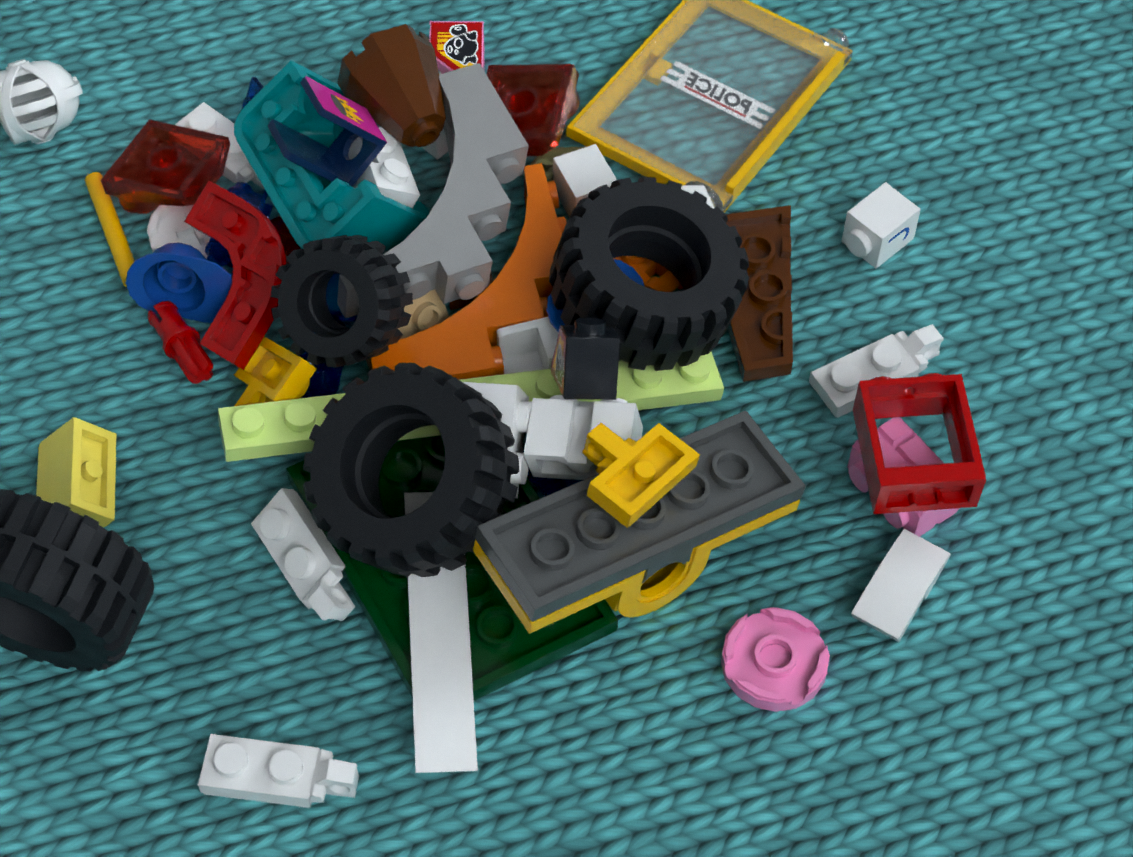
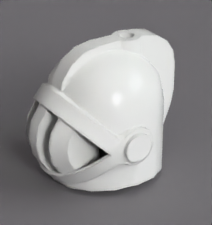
(37, 100)

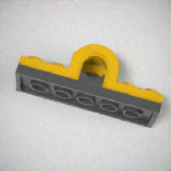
(573, 553)

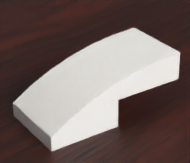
(900, 584)

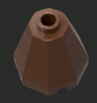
(397, 84)

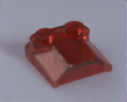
(538, 100)
(166, 167)

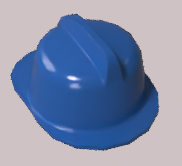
(180, 276)

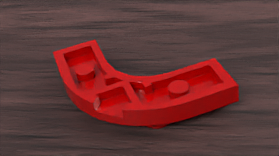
(255, 257)

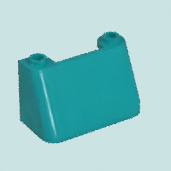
(307, 202)

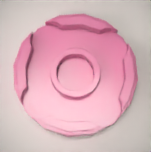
(775, 659)

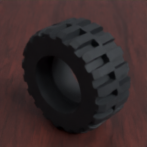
(671, 230)
(354, 446)
(67, 585)

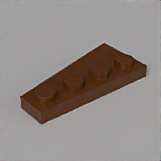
(763, 320)

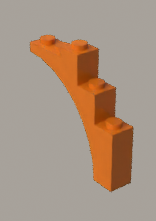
(468, 339)

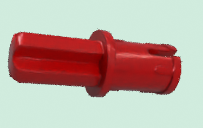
(181, 342)

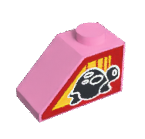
(457, 44)

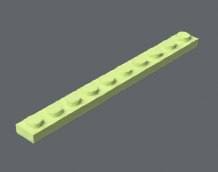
(287, 424)

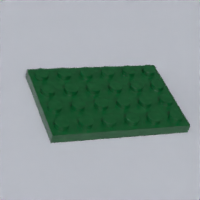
(498, 640)

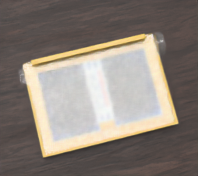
(711, 95)

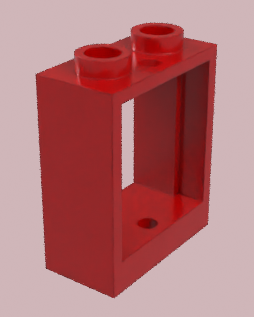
(923, 485)

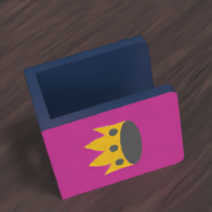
(334, 160)

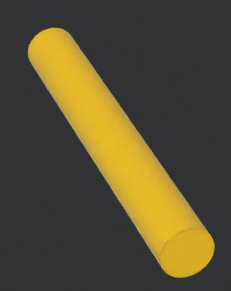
(110, 224)

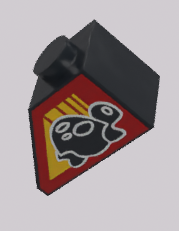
(586, 360)

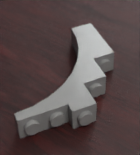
(473, 207)

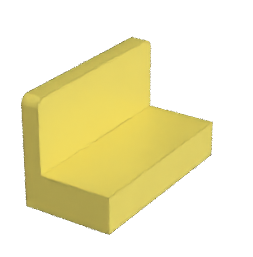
(79, 470)

